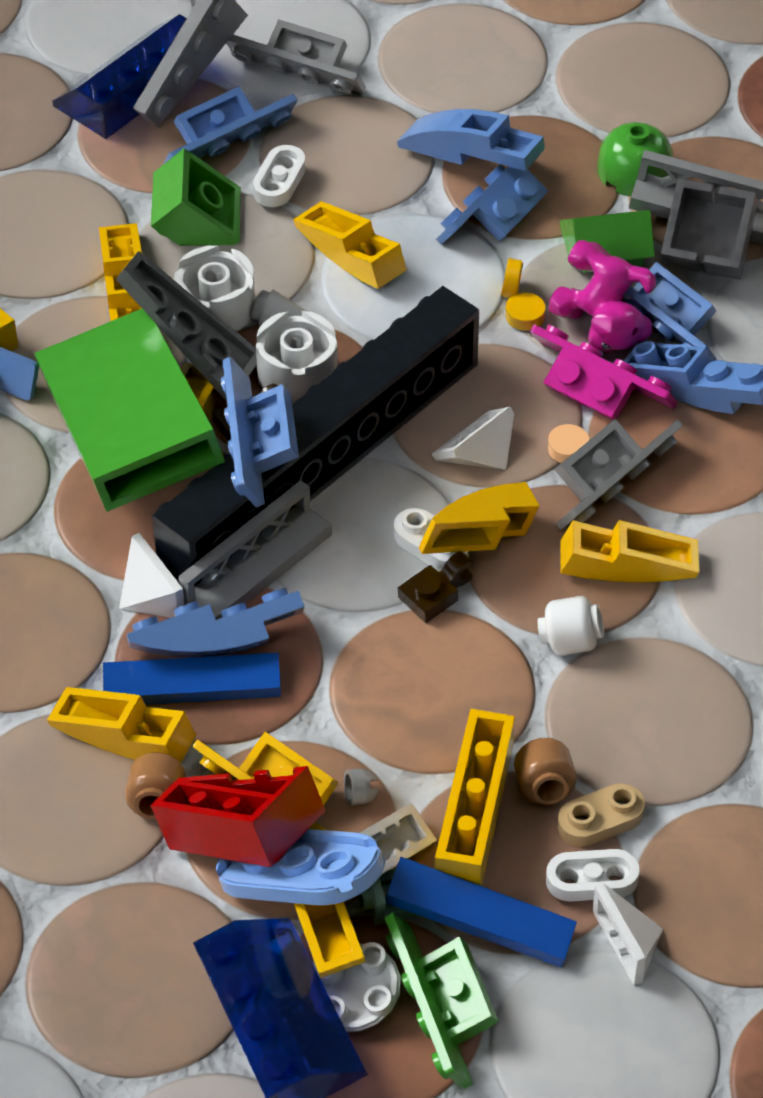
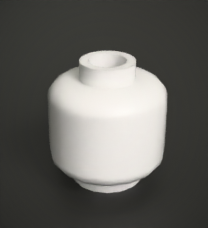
(571, 625)

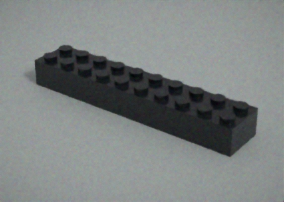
(333, 424)

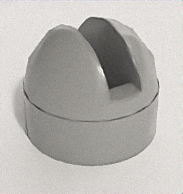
(358, 787)

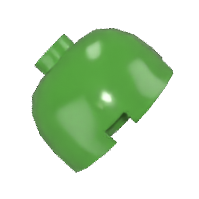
(622, 154)

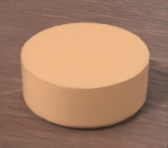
(565, 441)

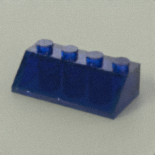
(108, 94)
(279, 1009)

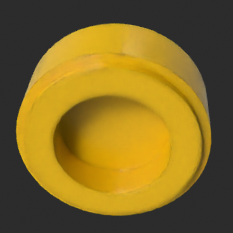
(512, 277)
(525, 310)

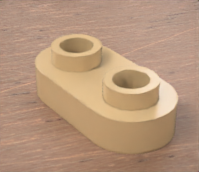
(604, 815)

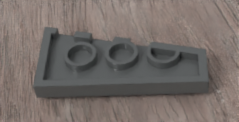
(186, 321)

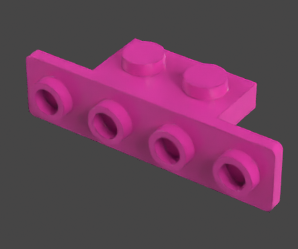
(593, 381)

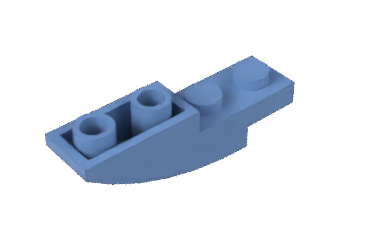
(475, 133)
(697, 378)
(198, 633)

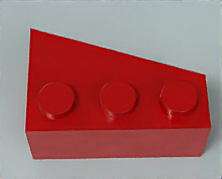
(239, 818)

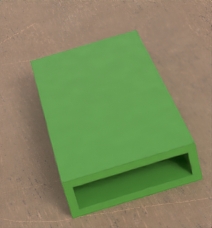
(129, 409)

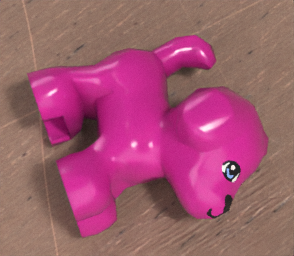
(614, 322)

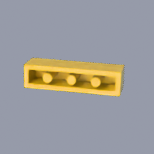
(476, 796)

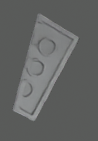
(190, 53)

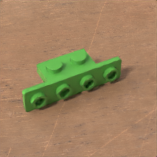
(448, 994)

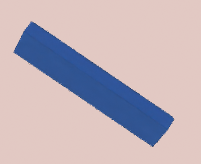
(196, 678)
(480, 912)

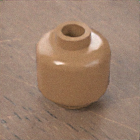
(545, 771)
(148, 779)

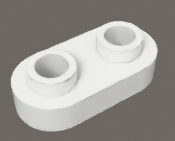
(279, 176)
(409, 531)
(590, 870)

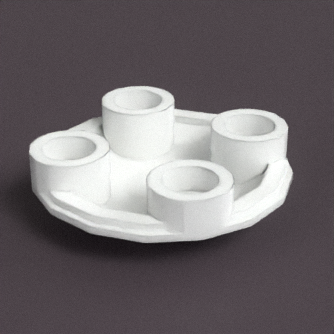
(365, 991)

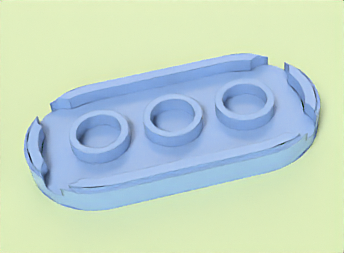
(315, 870)

